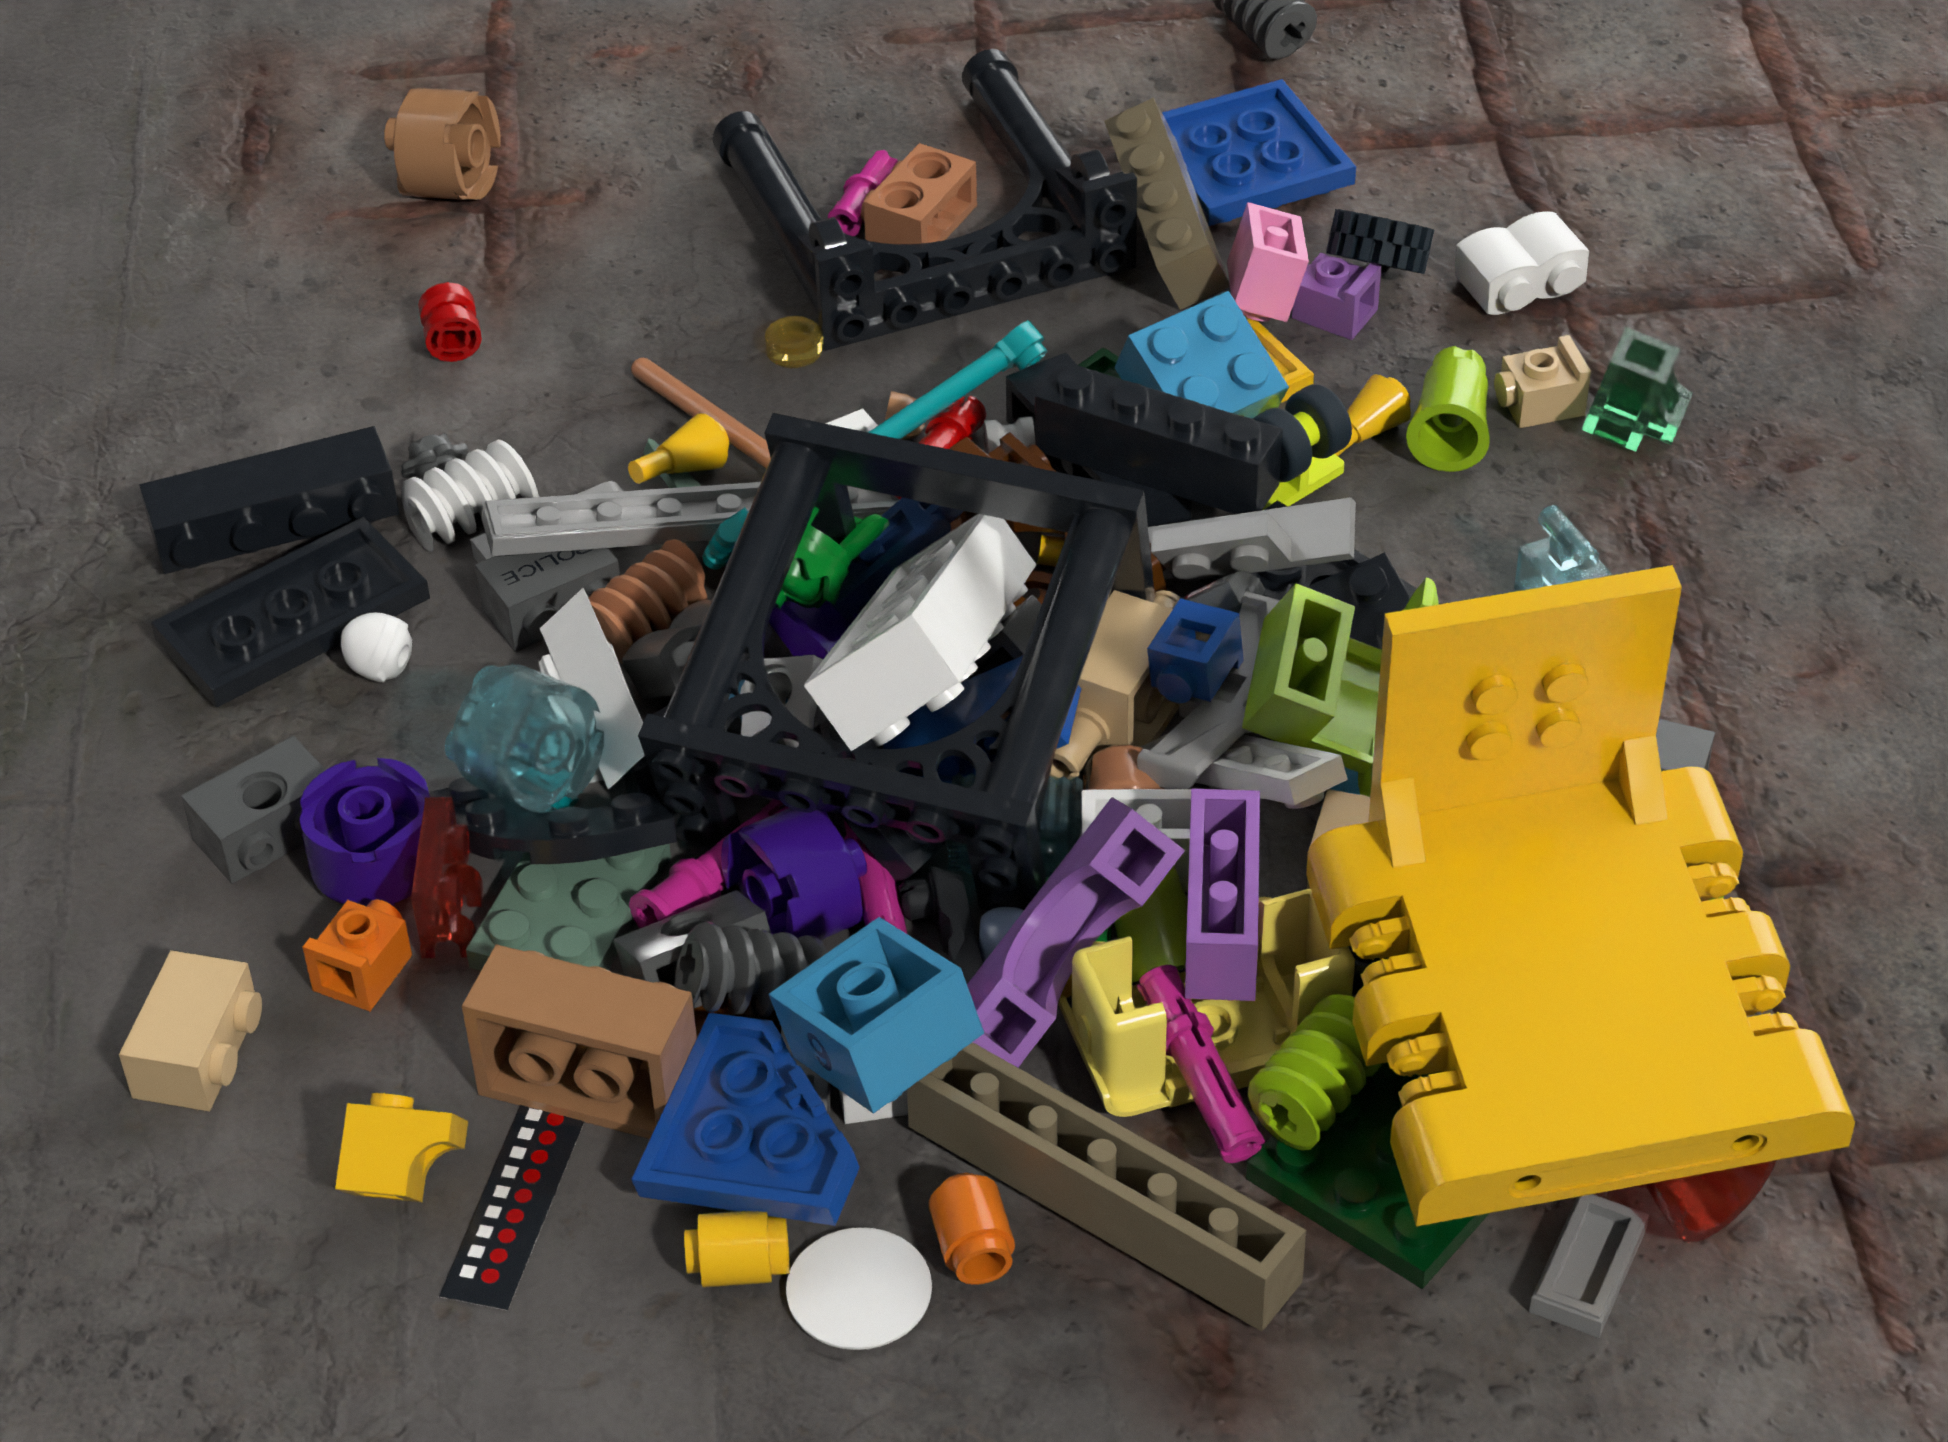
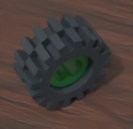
(1380, 241)

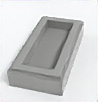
(1589, 1264)

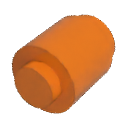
(972, 1228)

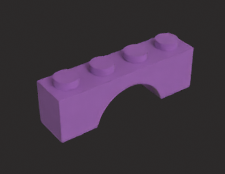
(1097, 882)

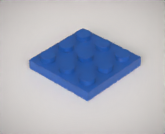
(1256, 150)

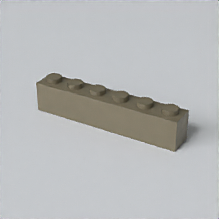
(1112, 1183)

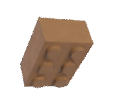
(577, 1039)

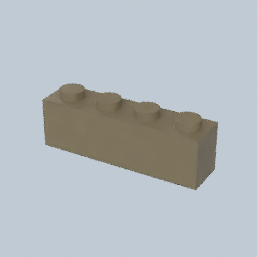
(1167, 204)

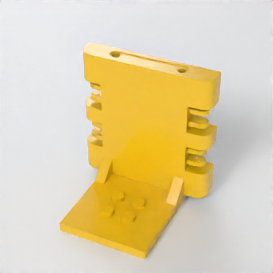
(1559, 916)

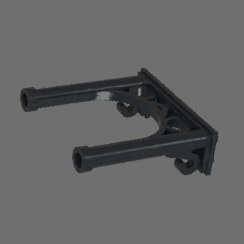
(947, 278)

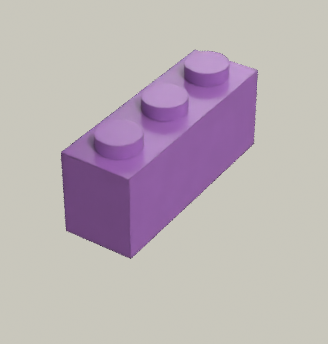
(1223, 895)

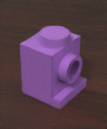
(1337, 295)

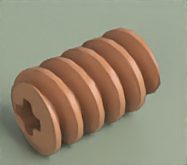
(648, 595)

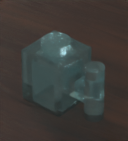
(1558, 558)

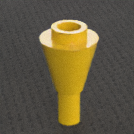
(1377, 408)
(693, 447)

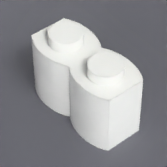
(1521, 263)

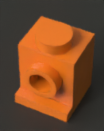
(363, 941)

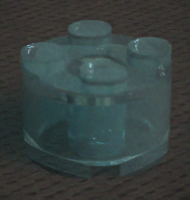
(526, 737)

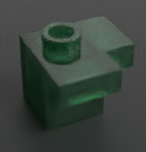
(1638, 393)

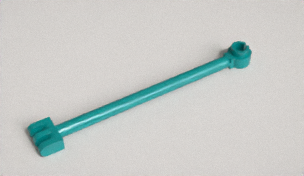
(1017, 349)

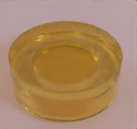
(793, 342)

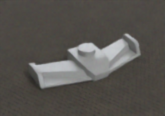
(1213, 725)

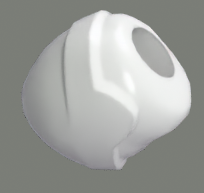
(376, 646)

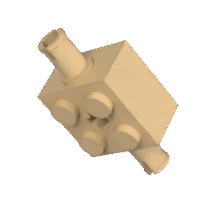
(1115, 685)

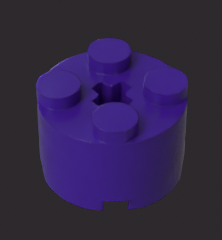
(364, 830)
(797, 872)

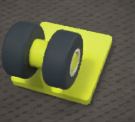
(1313, 431)

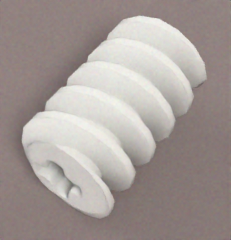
(461, 489)

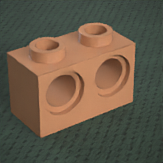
(921, 198)

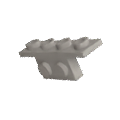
(1255, 541)

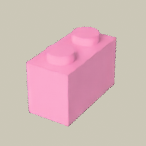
(1267, 263)

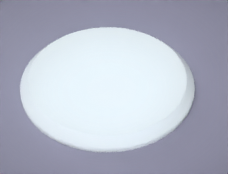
(859, 1288)

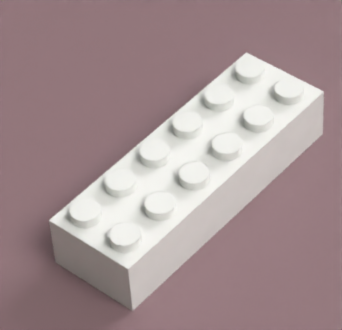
(922, 632)

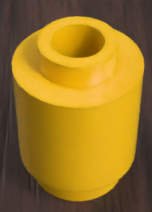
(737, 1248)

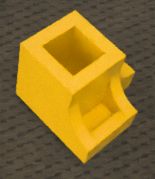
(393, 1146)

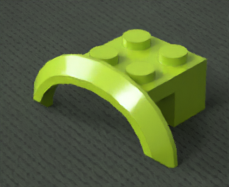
(1318, 683)

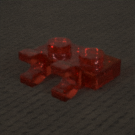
(443, 878)

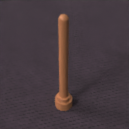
(693, 403)

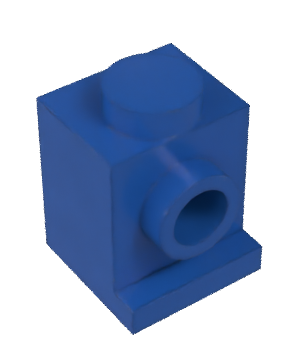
(1191, 667)

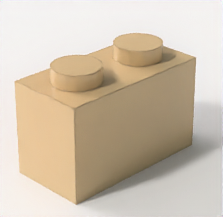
(190, 1031)

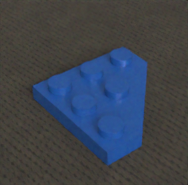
(747, 1131)

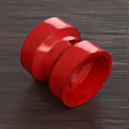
(449, 322)

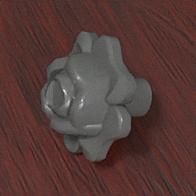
(430, 453)

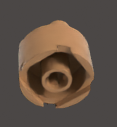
(444, 144)

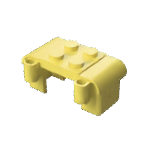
(1127, 1039)

